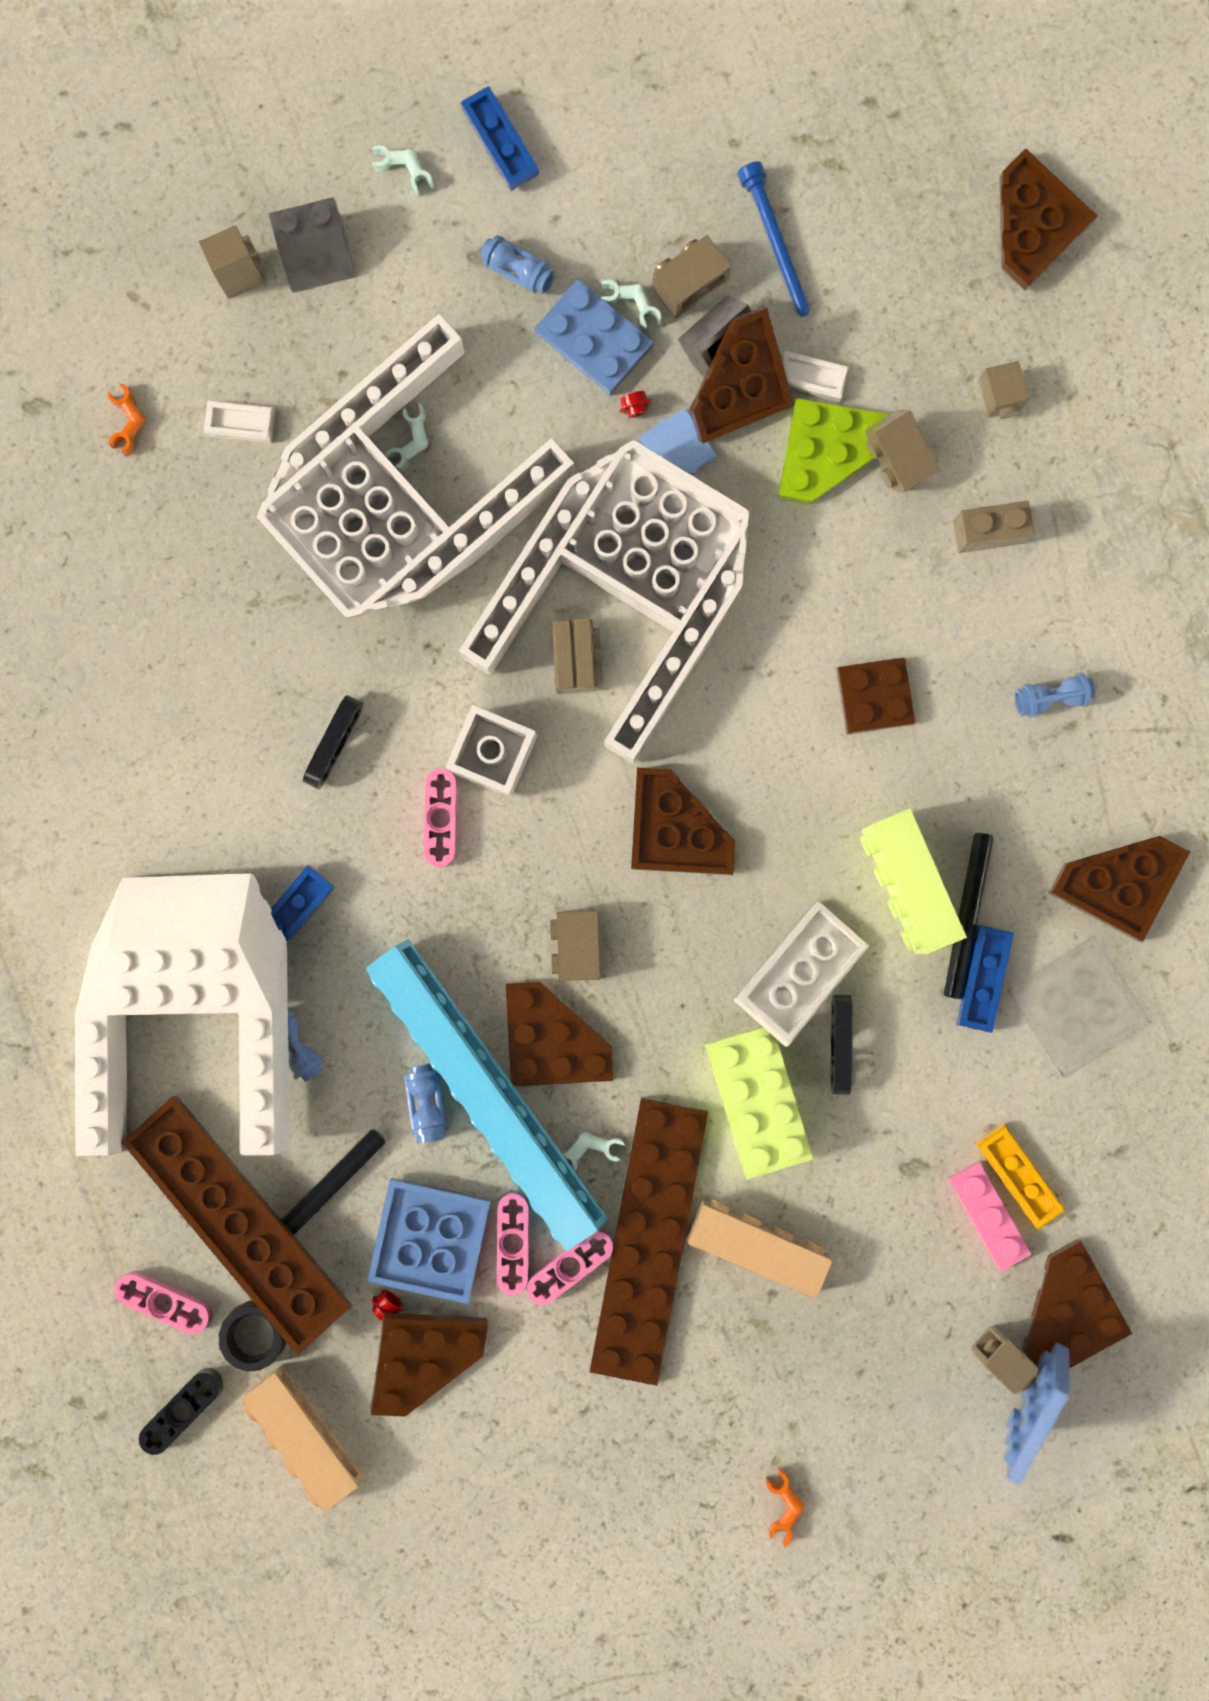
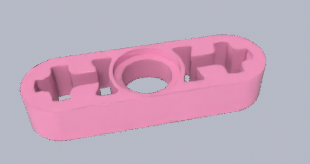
(432, 843)
(503, 1269)
(544, 1274)
(144, 1283)

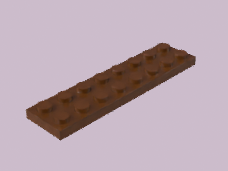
(237, 1224)
(648, 1241)

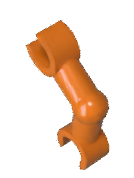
(135, 421)
(794, 1509)

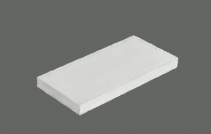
(801, 973)

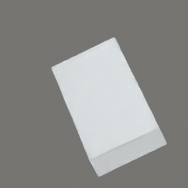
(815, 376)
(239, 421)

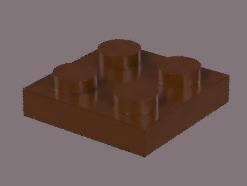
(875, 696)

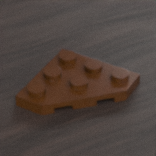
(1036, 218)
(742, 380)
(676, 829)
(1123, 884)
(551, 1041)
(1073, 1309)
(421, 1357)

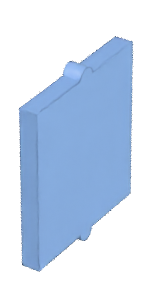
(678, 442)

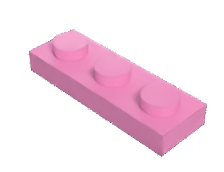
(989, 1216)

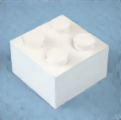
(491, 751)

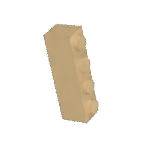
(759, 1248)
(302, 1439)

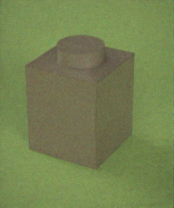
(1003, 390)

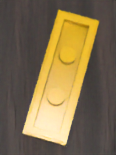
(1020, 1176)

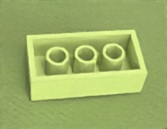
(912, 883)
(758, 1101)

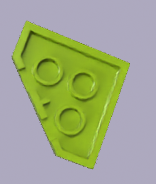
(824, 448)

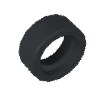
(233, 1354)

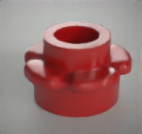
(635, 404)
(386, 1302)

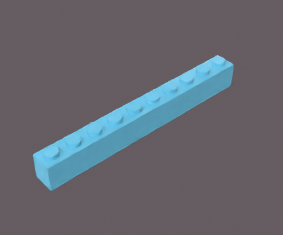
(487, 1095)

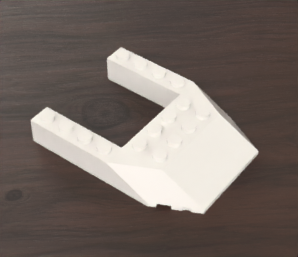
(361, 522)
(647, 540)
(184, 951)

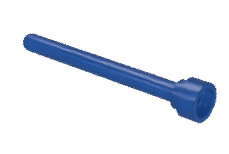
(752, 178)

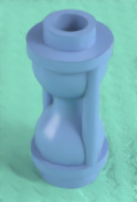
(531, 272)
(1039, 698)
(302, 1059)
(427, 1121)

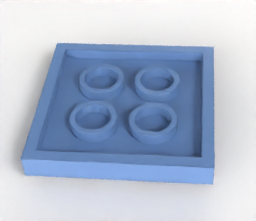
(429, 1240)
(1038, 1413)

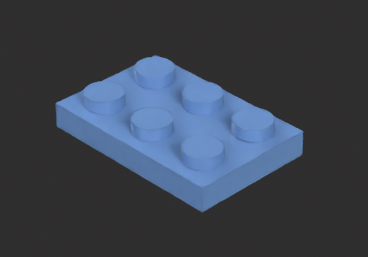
(593, 337)

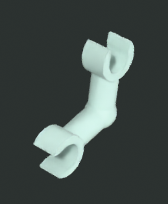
(402, 157)
(635, 292)
(418, 443)
(593, 1142)

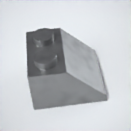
(312, 244)
(706, 335)

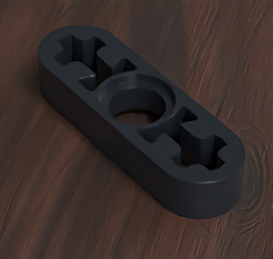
(333, 742)
(841, 1045)
(179, 1425)

